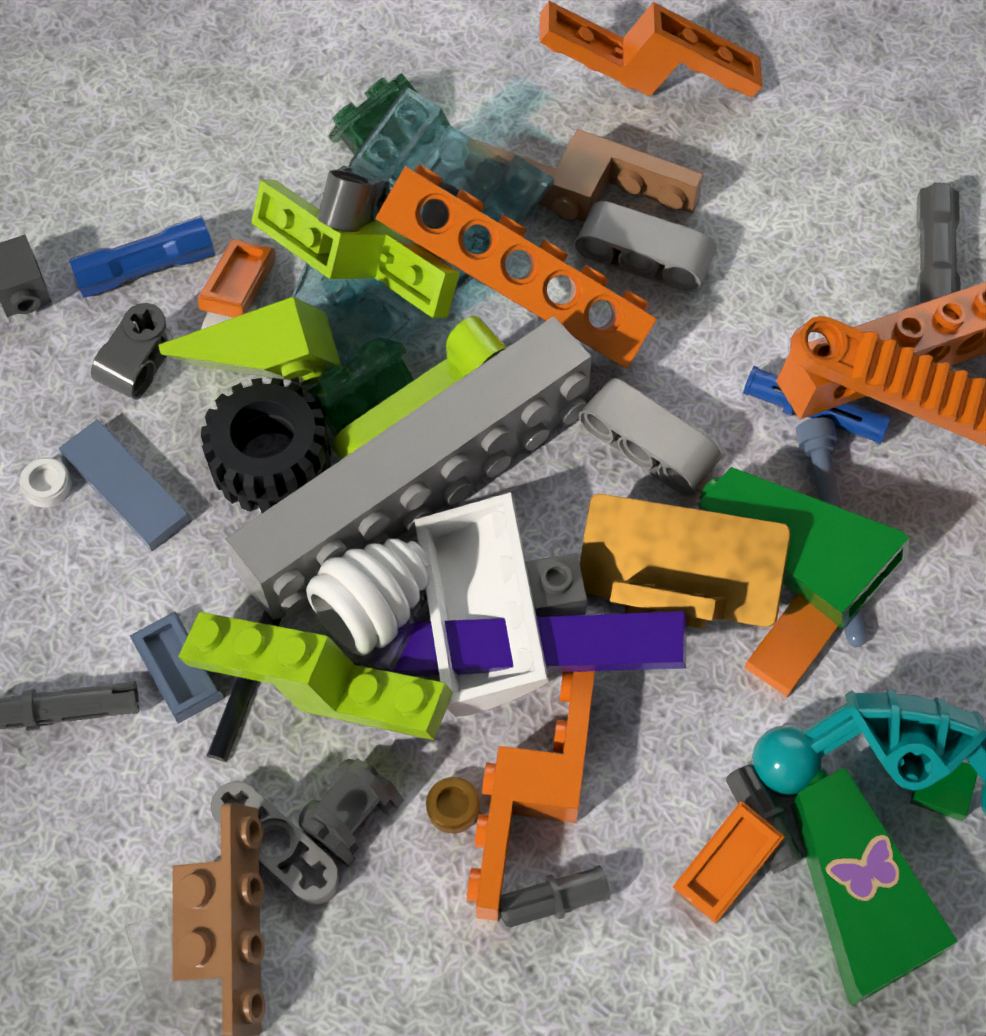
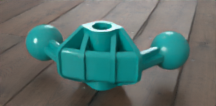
(909, 734)

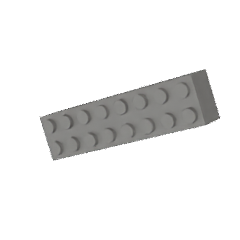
(414, 466)

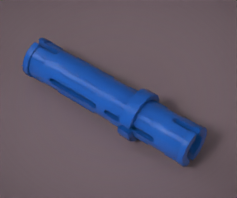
(872, 423)

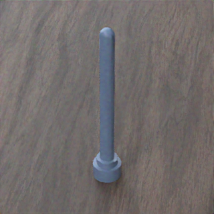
(817, 440)

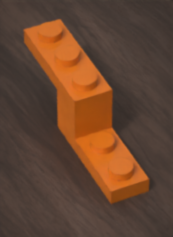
(650, 49)
(530, 786)

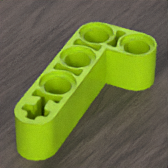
(467, 348)

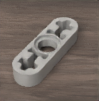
(313, 858)

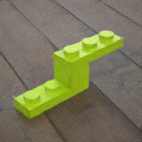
(360, 254)
(316, 675)

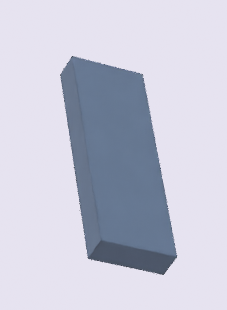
(124, 485)

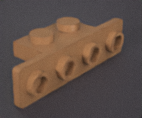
(220, 921)

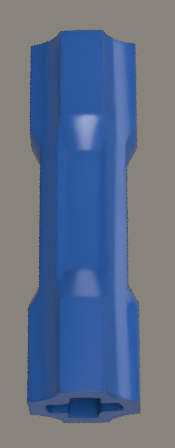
(109, 267)

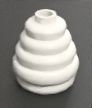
(369, 593)

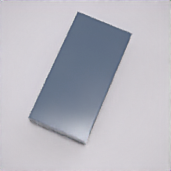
(182, 687)

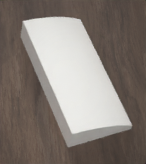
(482, 574)

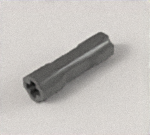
(937, 222)

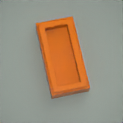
(236, 279)
(791, 646)
(729, 862)

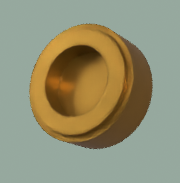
(453, 805)

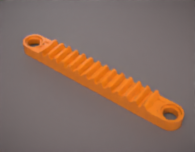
(895, 376)

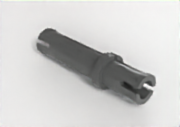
(74, 704)

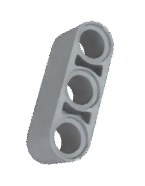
(646, 246)
(650, 436)

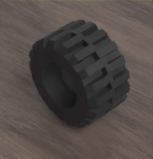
(256, 412)

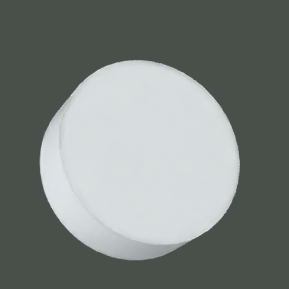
(45, 482)

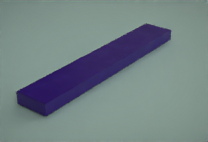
(568, 644)

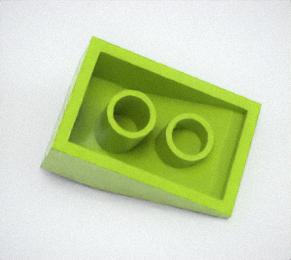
(275, 341)

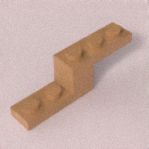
(595, 162)

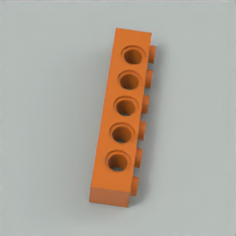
(944, 328)
(616, 340)

